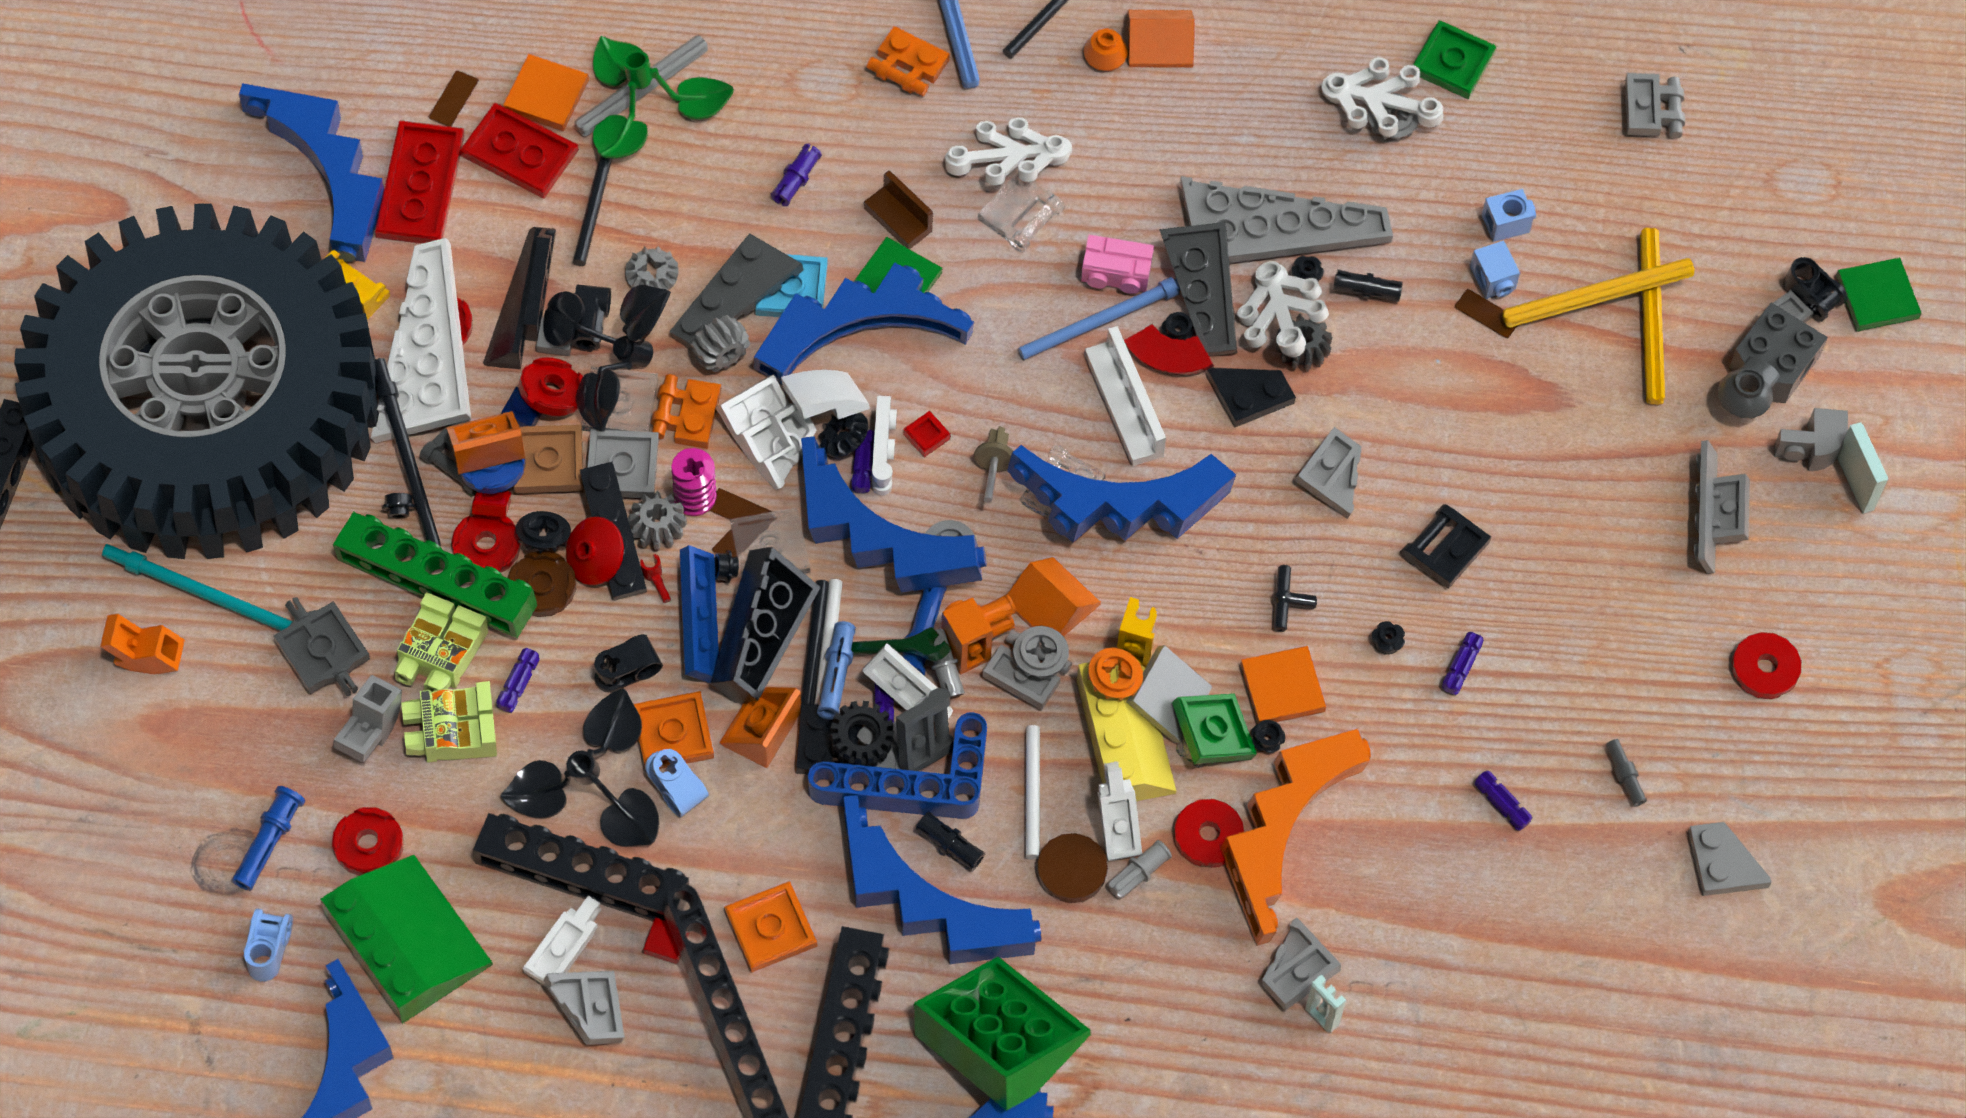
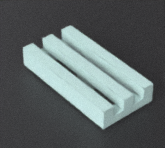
(1330, 1007)

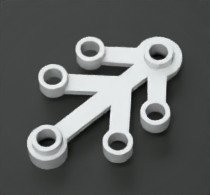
(1379, 96)
(1047, 150)
(1270, 280)

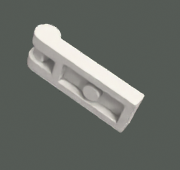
(883, 446)

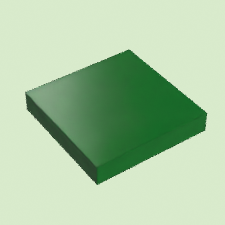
(1454, 59)
(891, 252)
(1879, 294)
(1214, 728)

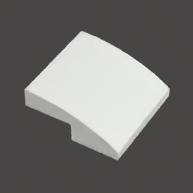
(824, 390)

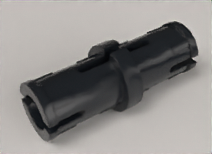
(1368, 285)
(950, 841)

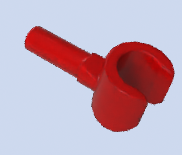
(654, 574)

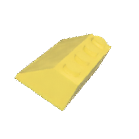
(1125, 737)

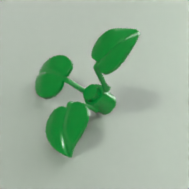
(620, 61)

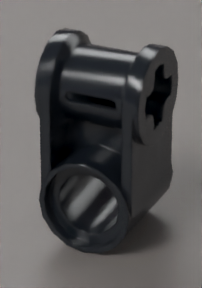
(1816, 289)
(626, 663)

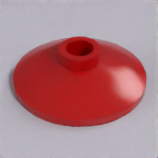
(604, 553)

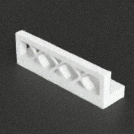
(1126, 399)

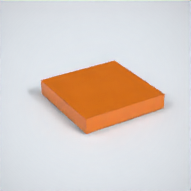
(546, 92)
(1283, 685)
(676, 725)
(770, 926)

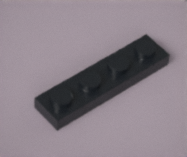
(607, 502)

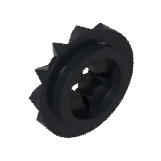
(844, 442)
(531, 525)

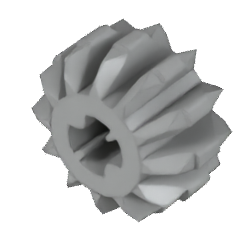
(720, 343)
(644, 516)

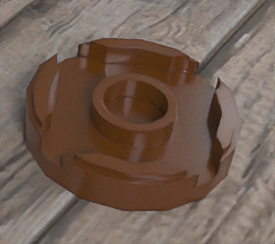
(549, 577)
(1072, 867)

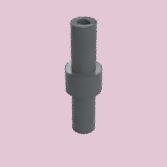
(1626, 772)

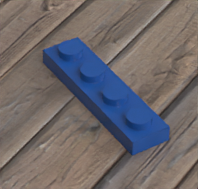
(699, 612)

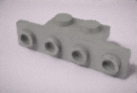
(1722, 509)

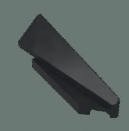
(524, 301)

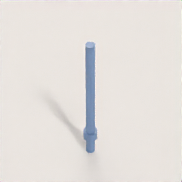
(1166, 289)

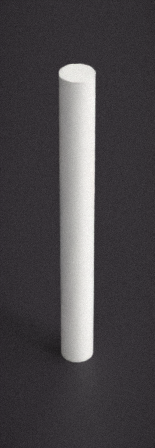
(831, 618)
(1032, 792)

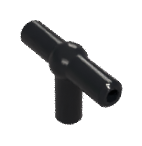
(1284, 598)

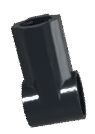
(597, 307)

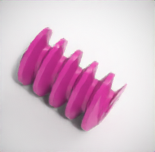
(694, 481)

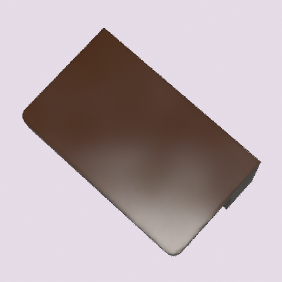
(900, 211)

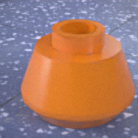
(1105, 50)

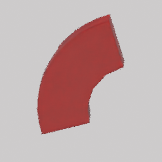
(1169, 354)

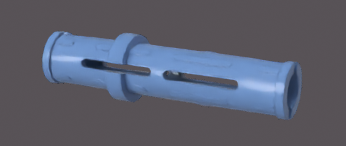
(843, 639)

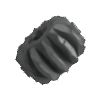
(1316, 346)

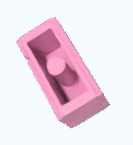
(1117, 264)

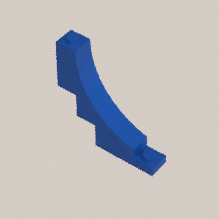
(312, 127)
(918, 558)
(970, 929)
(353, 1050)

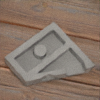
(1724, 861)

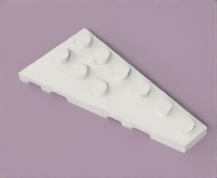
(428, 348)

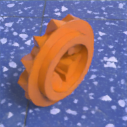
(1129, 673)

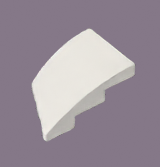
(767, 429)

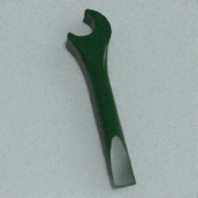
(919, 644)

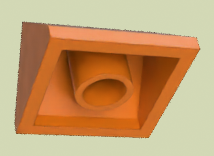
(1161, 38)
(486, 442)
(1051, 597)
(763, 724)

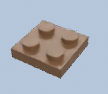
(551, 459)

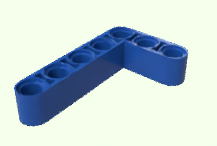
(911, 782)

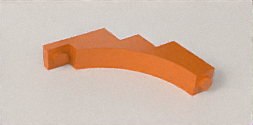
(1257, 854)

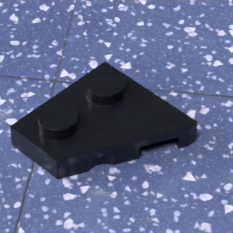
(1250, 392)

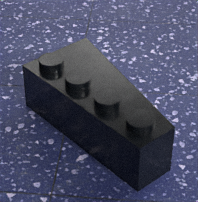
(762, 623)

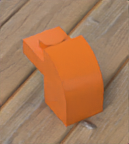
(142, 649)

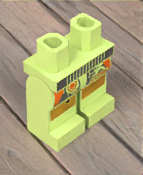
(440, 644)
(454, 724)

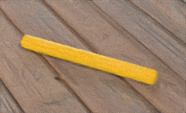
(1598, 292)
(1652, 321)

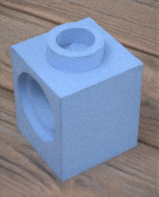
(1502, 225)
(1495, 270)

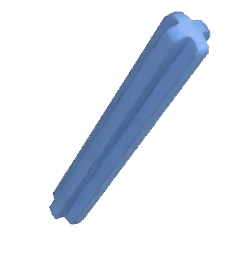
(960, 43)

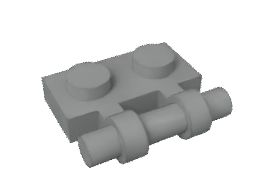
(1644, 106)
(1004, 673)

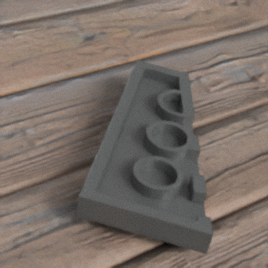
(1204, 276)
(736, 288)

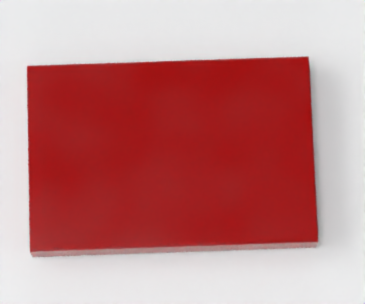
(519, 150)

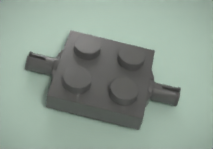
(321, 647)

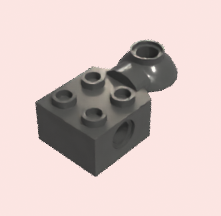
(1770, 363)

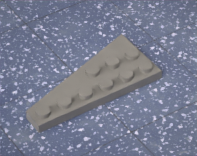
(1279, 224)

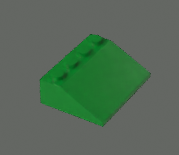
(405, 935)
(999, 1031)

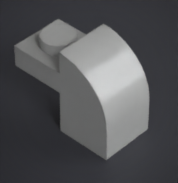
(1818, 444)
(372, 719)

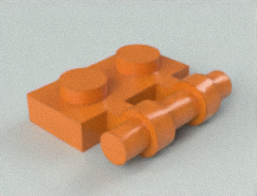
(911, 54)
(696, 415)

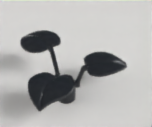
(639, 311)
(539, 785)

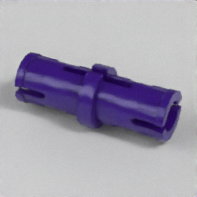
(796, 175)

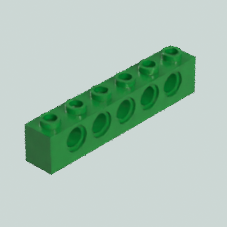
(355, 549)

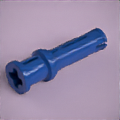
(925, 618)
(274, 824)

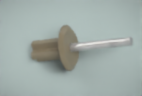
(993, 457)

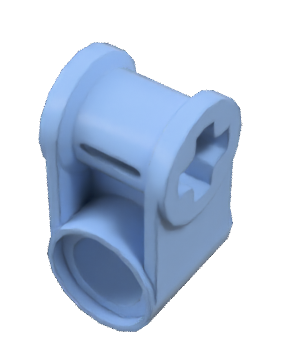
(678, 785)
(267, 937)

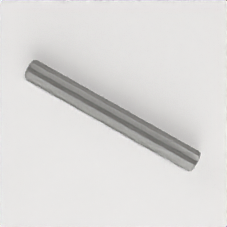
(620, 99)

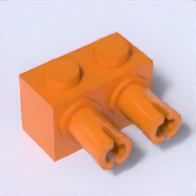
(973, 628)

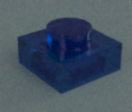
(523, 413)

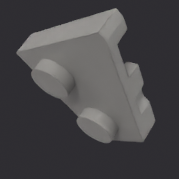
(1333, 472)
(1297, 965)
(589, 1004)

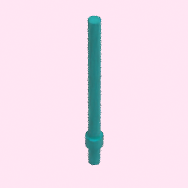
(138, 564)

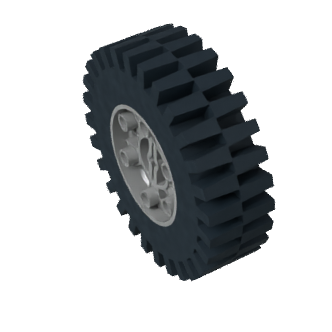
(228, 462)

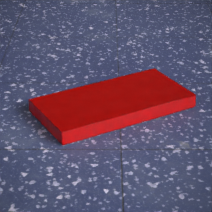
(419, 182)

